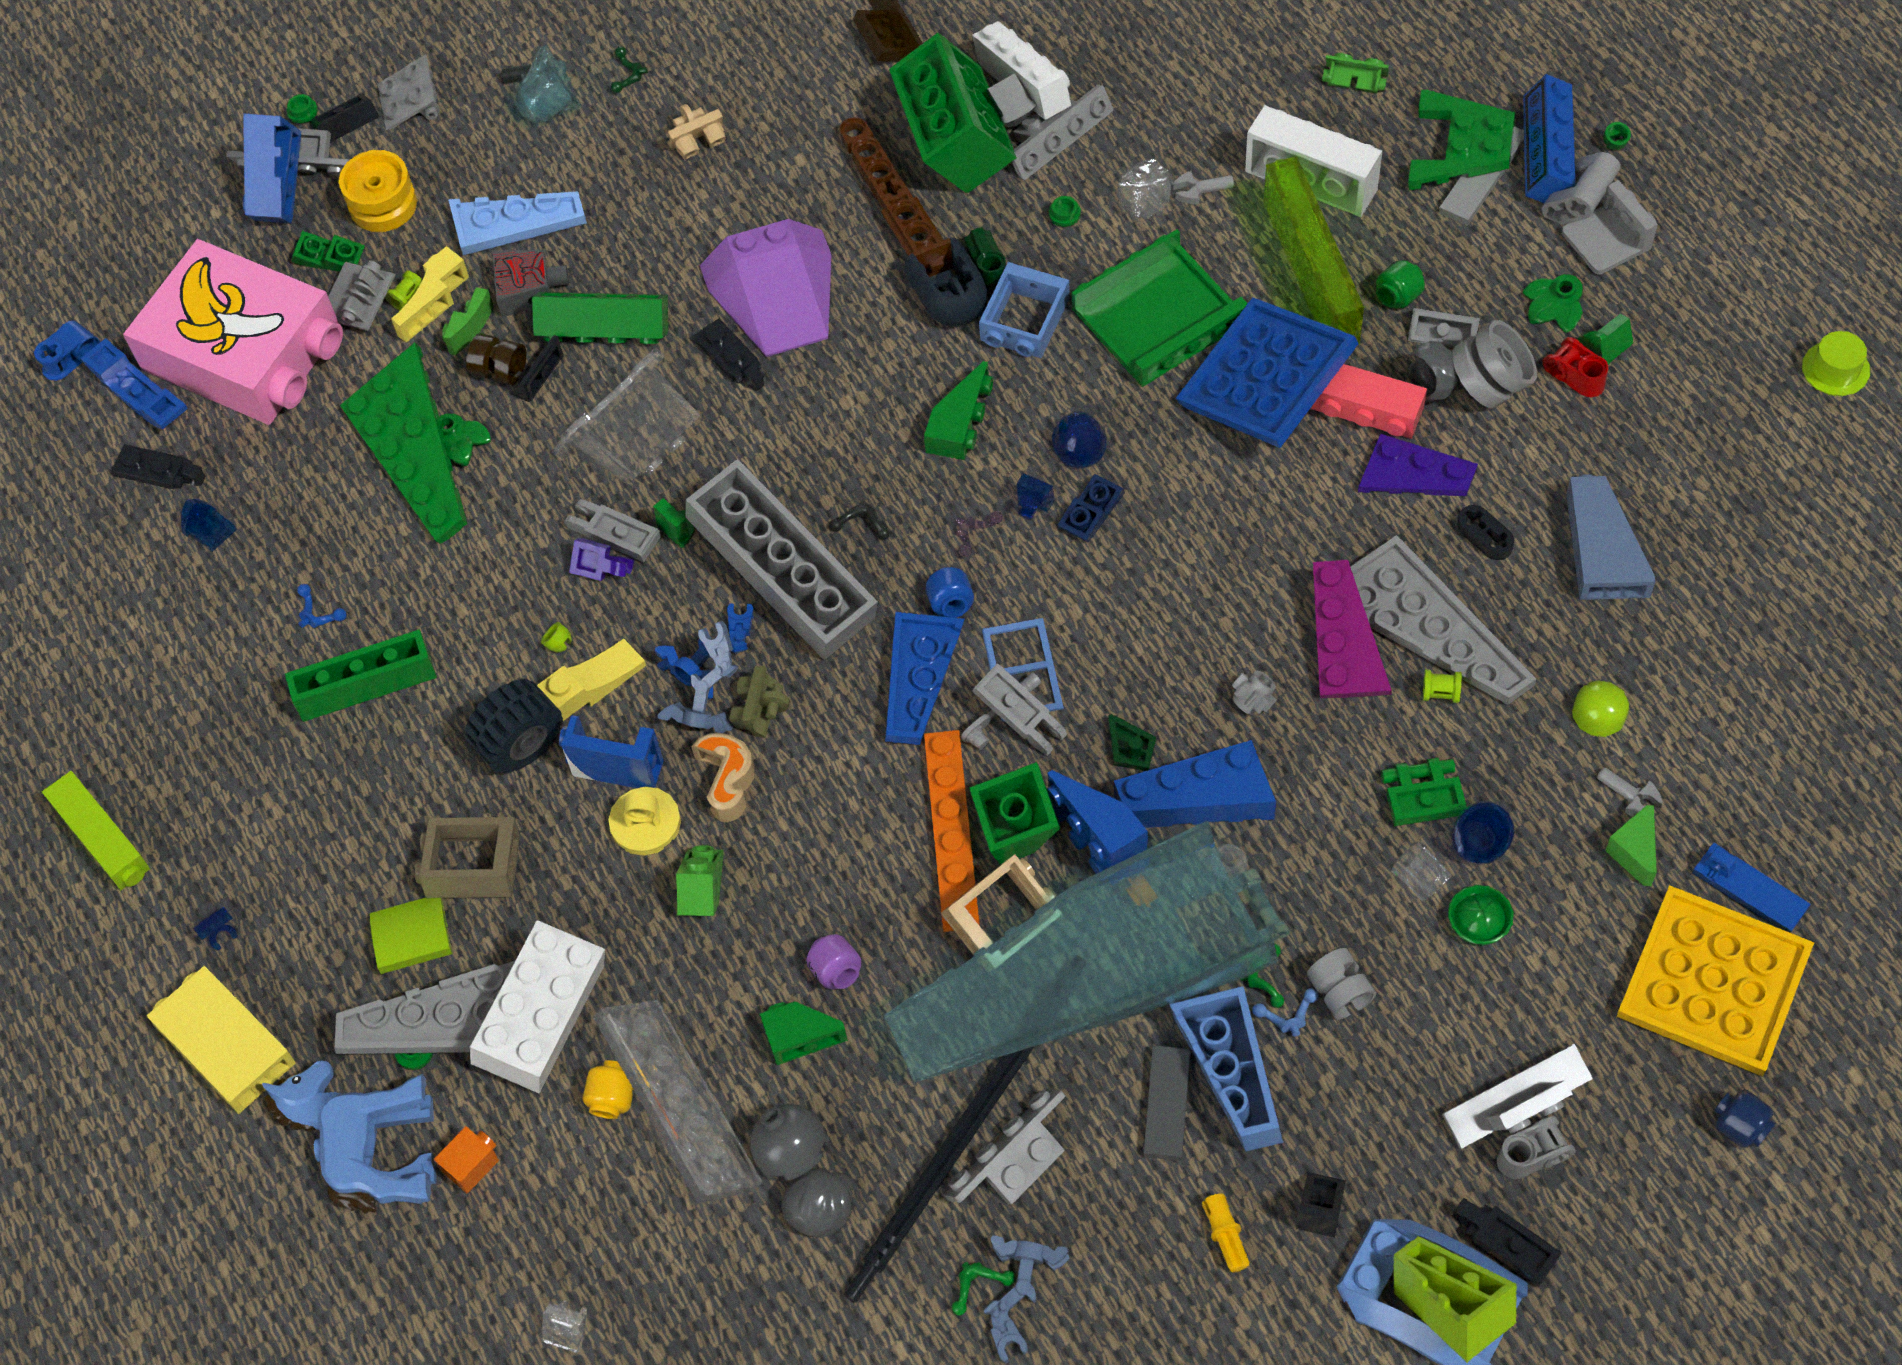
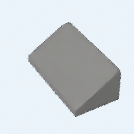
(1441, 327)

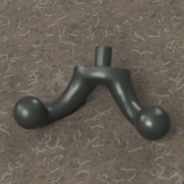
(861, 511)

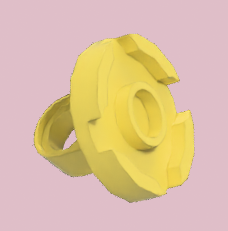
(644, 820)

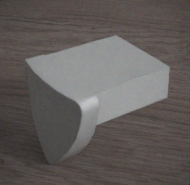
(1011, 101)

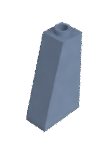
(1604, 545)

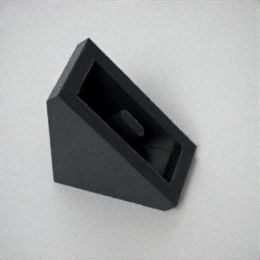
(1321, 1204)

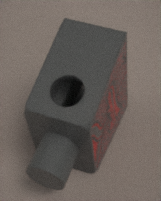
(521, 276)

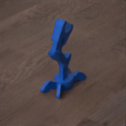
(683, 668)

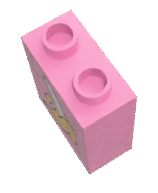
(235, 332)

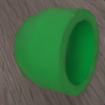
(1616, 130)

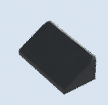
(346, 117)
(539, 370)

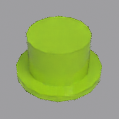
(1837, 364)

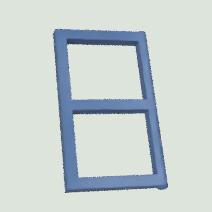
(1048, 663)

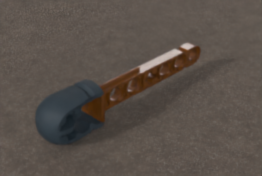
(927, 257)

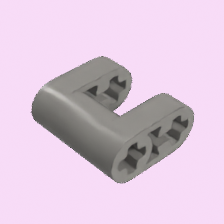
(1592, 178)

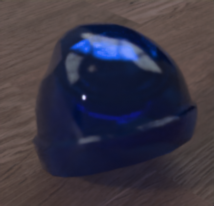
(1079, 440)
(1483, 833)

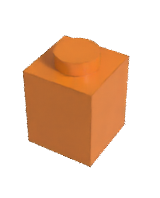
(467, 1158)

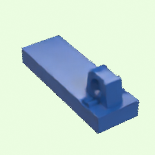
(1751, 888)

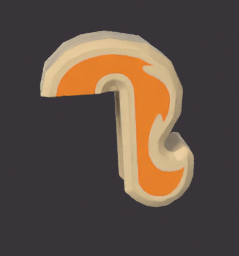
(733, 776)

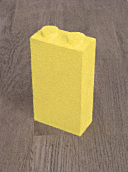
(221, 1039)

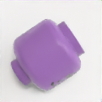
(834, 962)

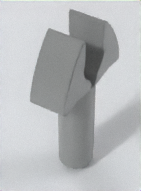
(1199, 187)
(1629, 792)

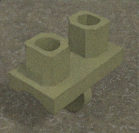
(762, 703)

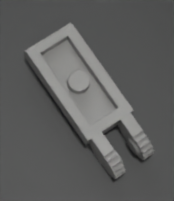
(614, 529)
(1018, 708)

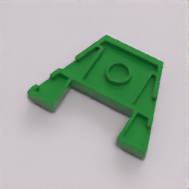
(1477, 139)

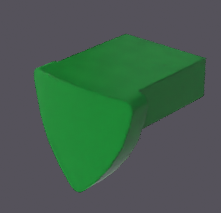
(1610, 339)
(673, 523)

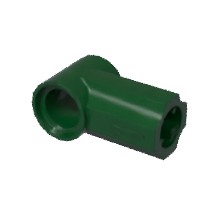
(985, 256)

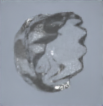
(1145, 189)

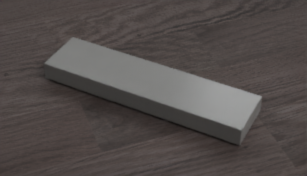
(1471, 192)

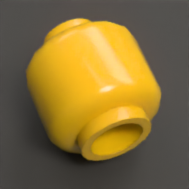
(607, 1091)

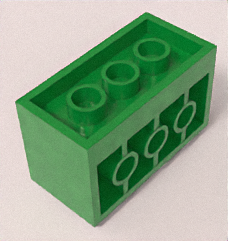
(952, 113)

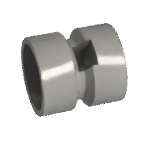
(1338, 979)

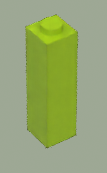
(96, 831)

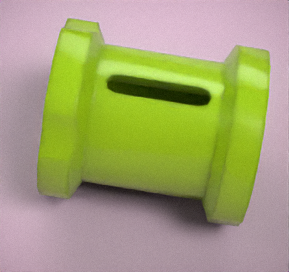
(404, 290)
(1442, 686)

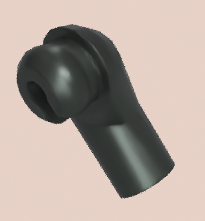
(515, 73)

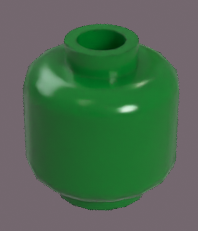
(1400, 284)

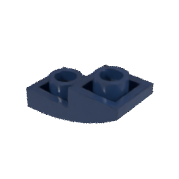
(1092, 508)

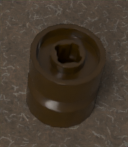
(496, 359)

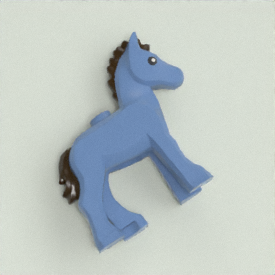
(349, 1135)

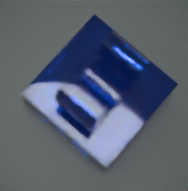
(1032, 495)
(213, 925)

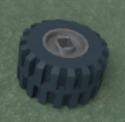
(513, 726)

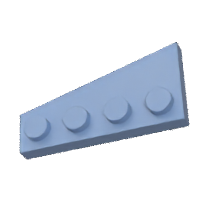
(501, 222)

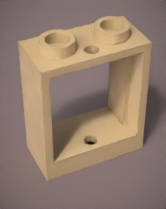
(966, 926)

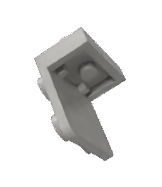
(1613, 231)

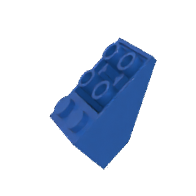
(1096, 822)

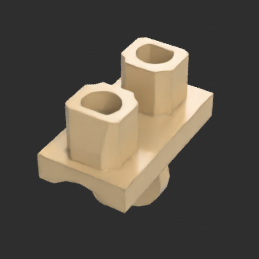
(692, 126)

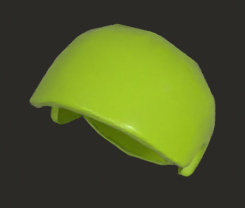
(1600, 708)

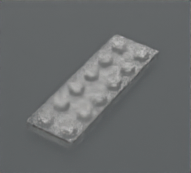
(678, 1101)

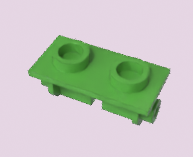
(1345, 68)

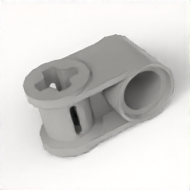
(1540, 1146)

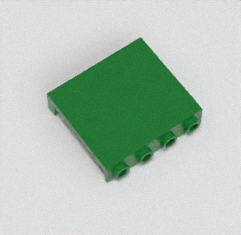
(1156, 309)

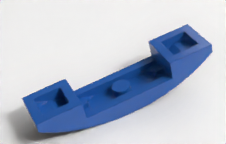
(132, 386)

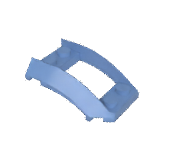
(1371, 1270)

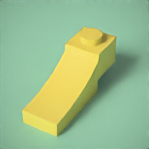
(442, 275)
(592, 679)

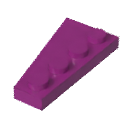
(1345, 643)

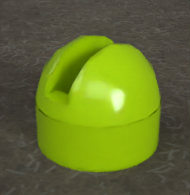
(555, 638)

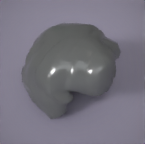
(1434, 370)
(818, 1202)

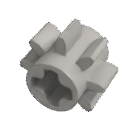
(1254, 692)

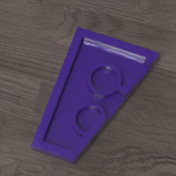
(1407, 467)

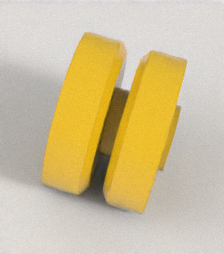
(378, 190)

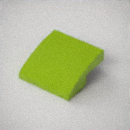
(409, 934)

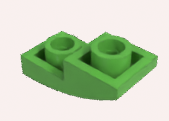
(467, 325)

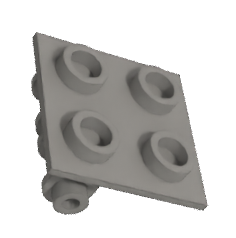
(408, 94)
(359, 293)

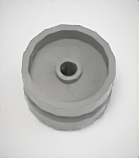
(1494, 364)

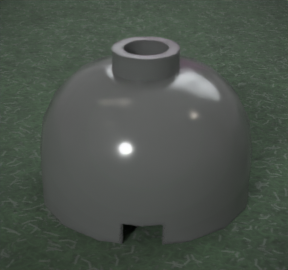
(787, 1141)

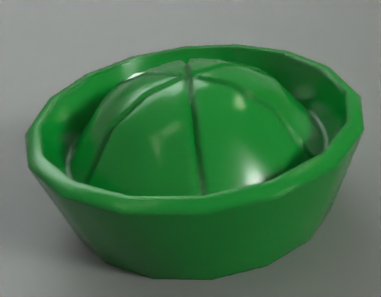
(1480, 915)

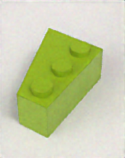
(1454, 1296)

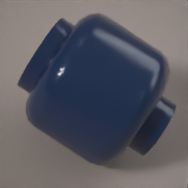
(1744, 1118)

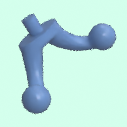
(1293, 1024)

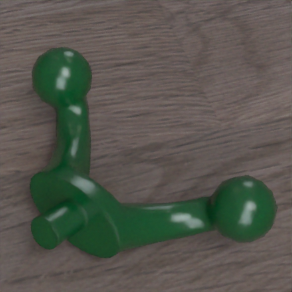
(637, 69)

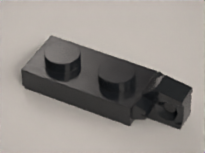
(730, 354)
(156, 468)
(1508, 1240)

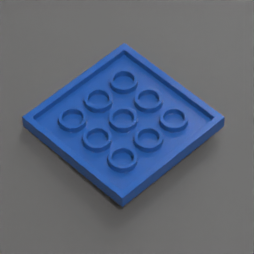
(1267, 371)

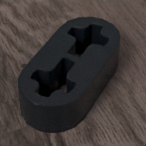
(1488, 530)

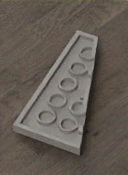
(1426, 617)
(423, 1020)

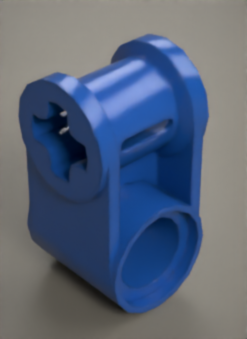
(64, 347)

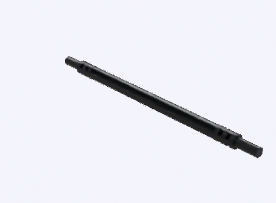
(936, 1171)

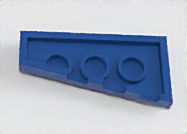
(918, 667)

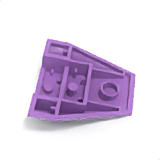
(774, 284)

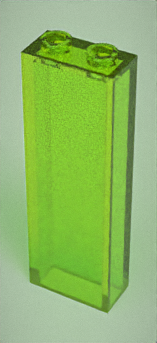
(1311, 248)

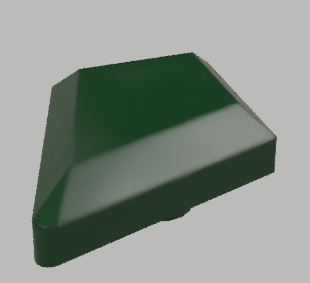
(1130, 744)

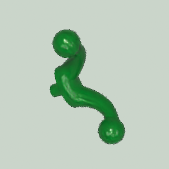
(1254, 981)
(970, 1273)

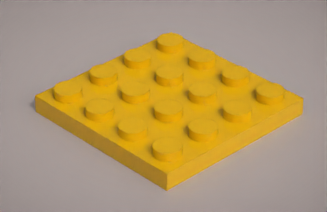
(1715, 980)

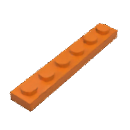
(950, 820)

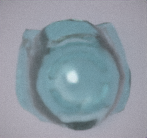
(545, 89)

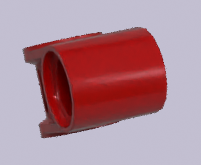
(1578, 368)

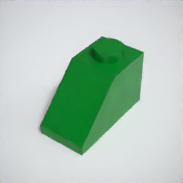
(799, 1031)

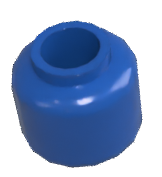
(949, 592)

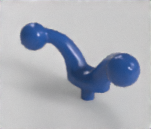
(306, 614)

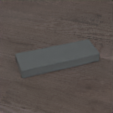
(1167, 1103)

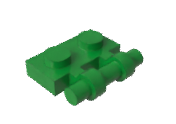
(1423, 800)

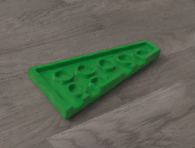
(407, 438)

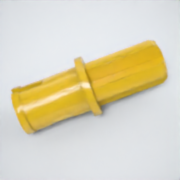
(1225, 1232)

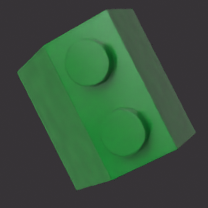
(1015, 812)

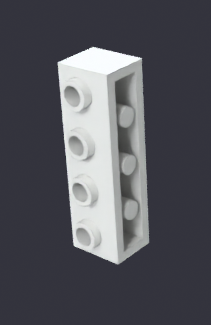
(1004, 54)

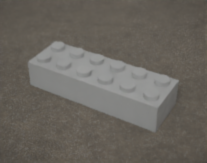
(781, 559)

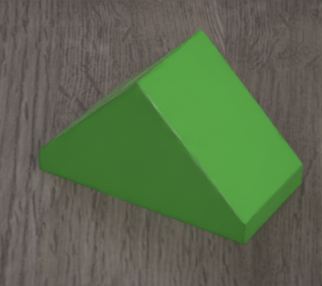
(1635, 846)

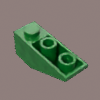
(950, 422)

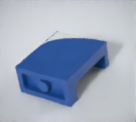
(610, 760)

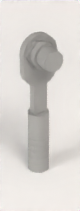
(975, 734)

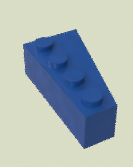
(1200, 789)

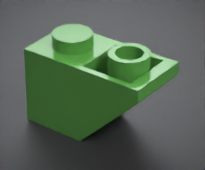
(699, 881)

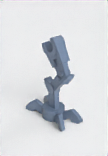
(698, 717)
(1028, 1253)

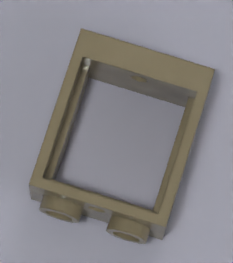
(469, 882)

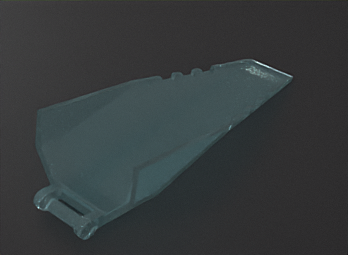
(1094, 956)

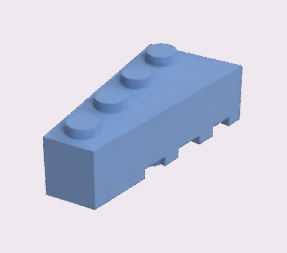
(1230, 1058)

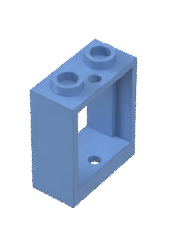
(1030, 284)

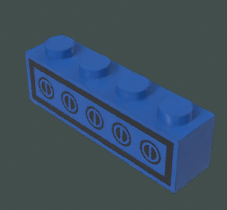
(1548, 138)

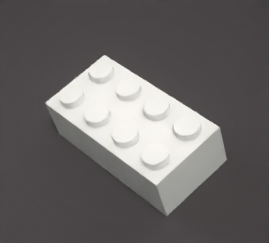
(1336, 166)
(537, 1006)

